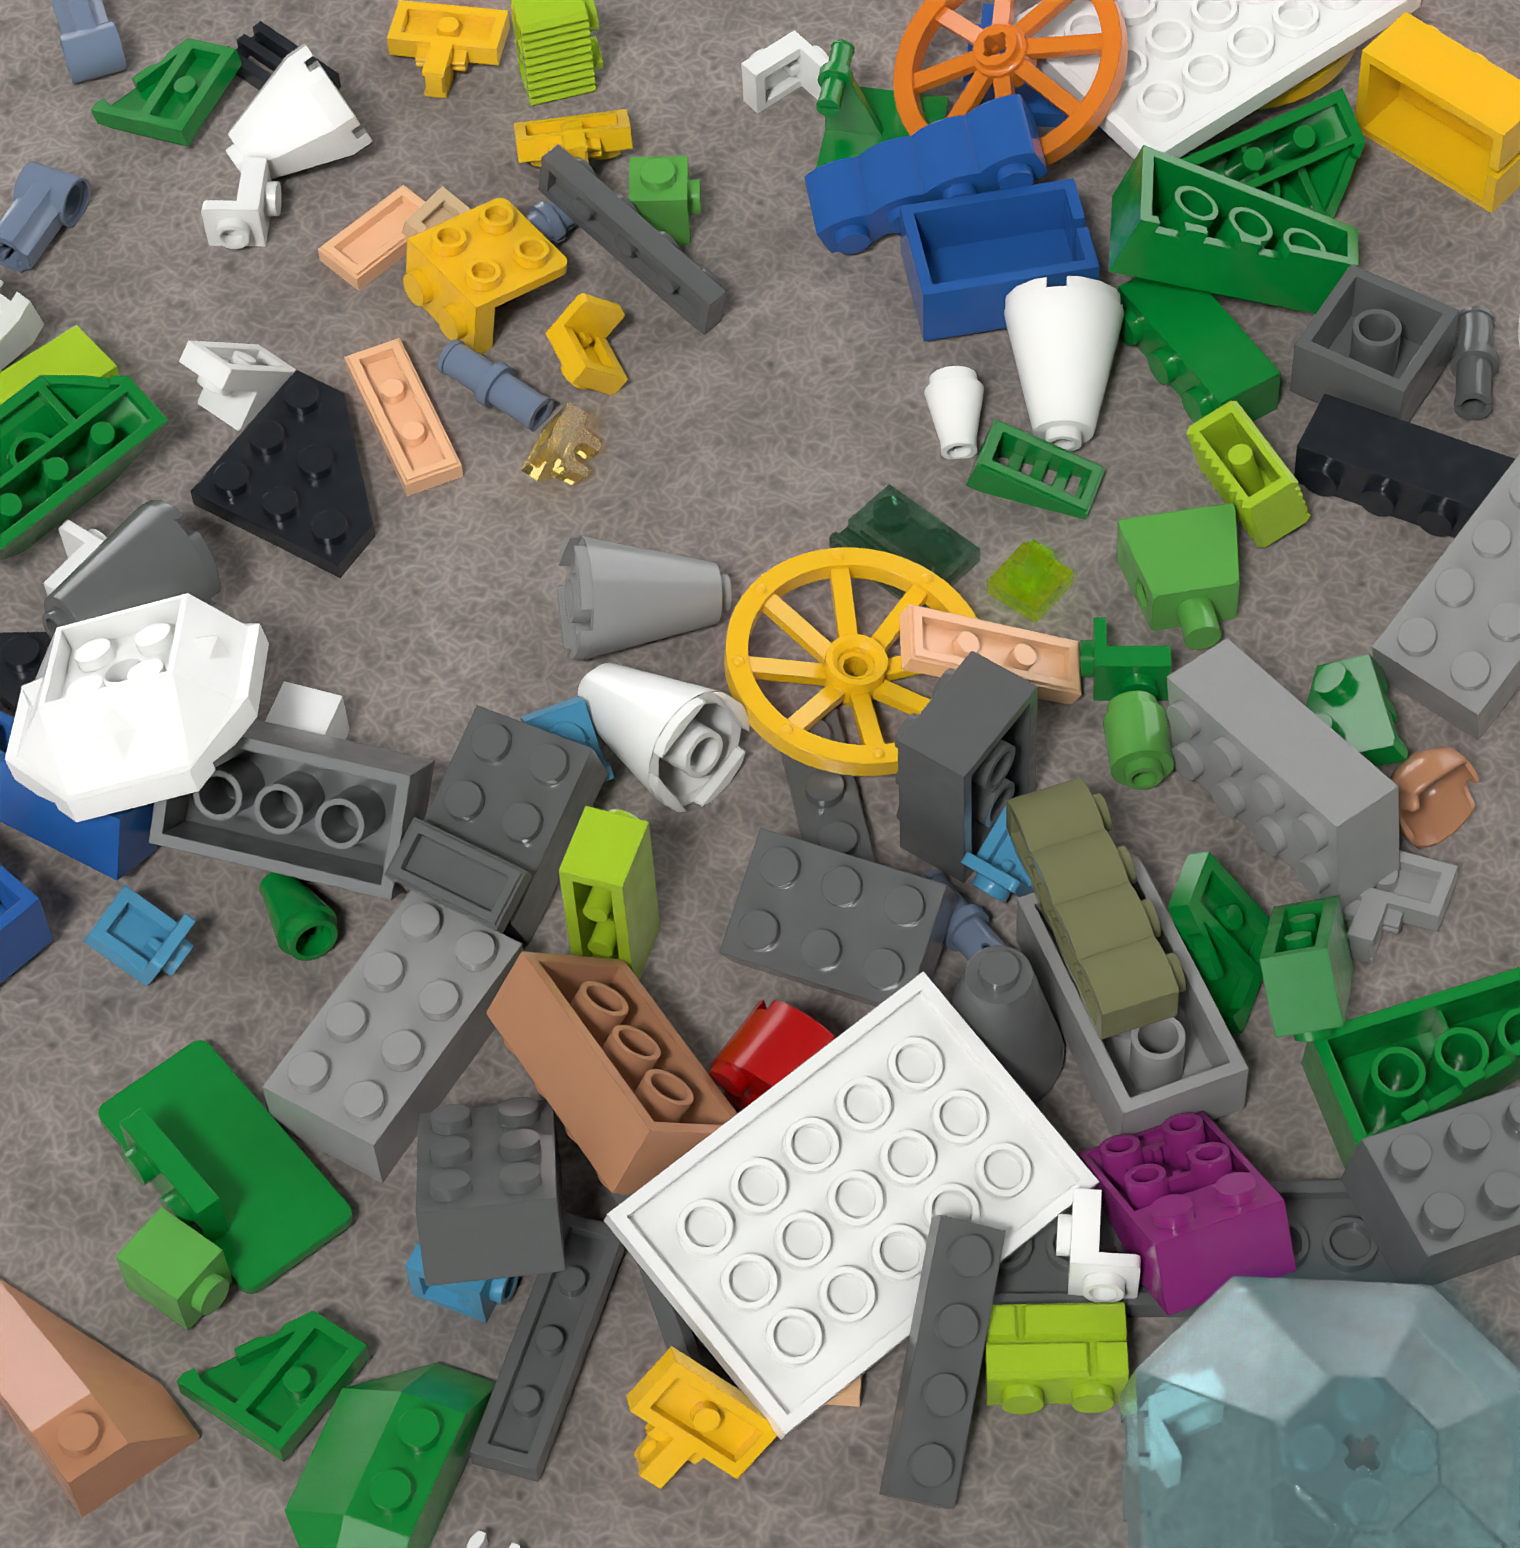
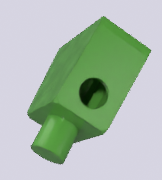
(1183, 569)

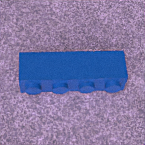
(105, 843)

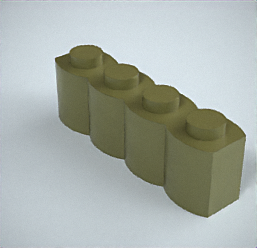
(1093, 908)

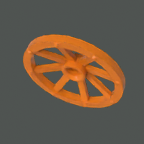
(1014, 66)

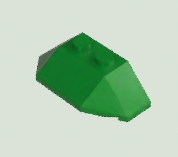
(1295, 156)
(64, 446)
(389, 1460)

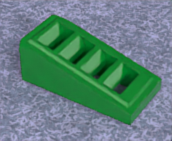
(1021, 447)

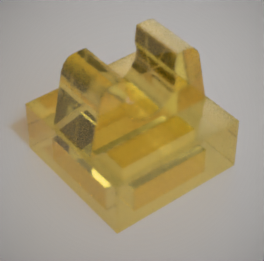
(556, 447)

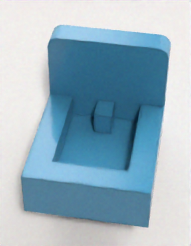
(998, 865)
(140, 937)

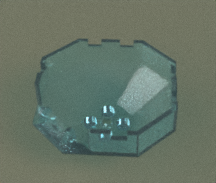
(1255, 1392)

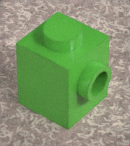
(665, 194)
(175, 1269)

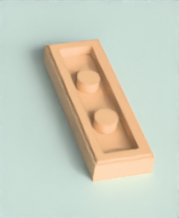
(403, 417)
(942, 640)

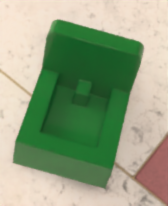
(1123, 667)

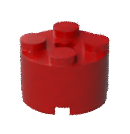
(766, 1051)

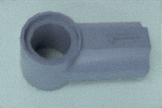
(88, 39)
(41, 205)

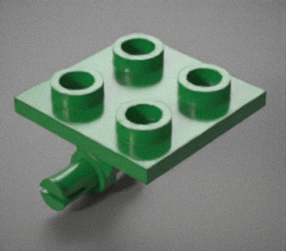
(860, 115)

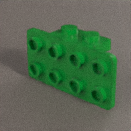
(224, 1165)

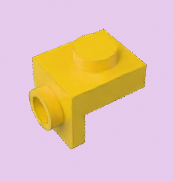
(582, 344)

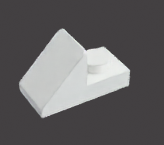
(235, 378)

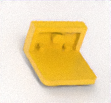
(475, 265)

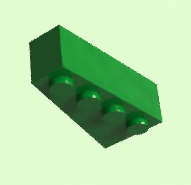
(1224, 236)
(1416, 1059)

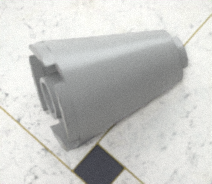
(633, 595)

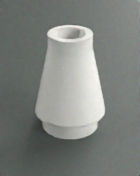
(955, 408)

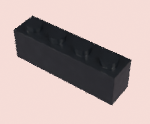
(1395, 467)

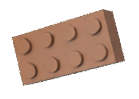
(607, 1064)

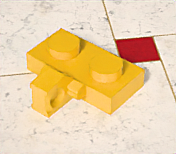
(447, 39)
(582, 136)
(694, 1418)

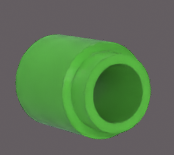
(1137, 740)

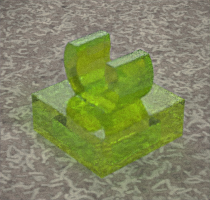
(1030, 580)

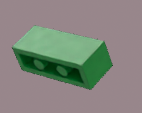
(1197, 349)
(1307, 968)

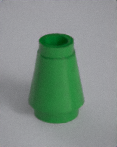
(298, 917)

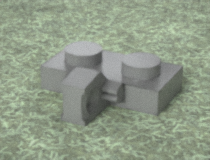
(1412, 896)

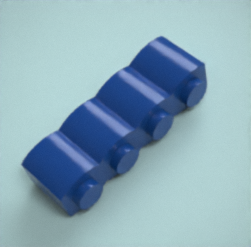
(953, 157)

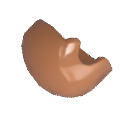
(1434, 795)

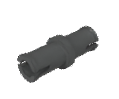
(1474, 363)

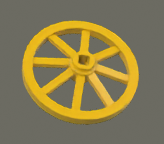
(844, 656)

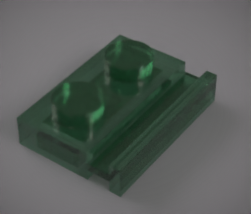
(906, 529)

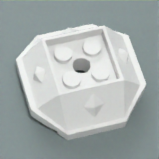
(136, 706)

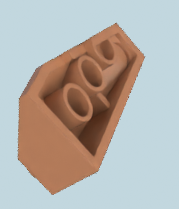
(82, 1405)

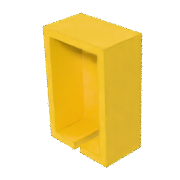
(1442, 110)

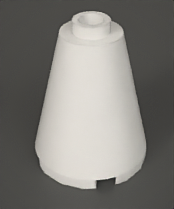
(1064, 353)
(667, 731)

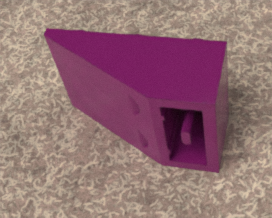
(1190, 1209)

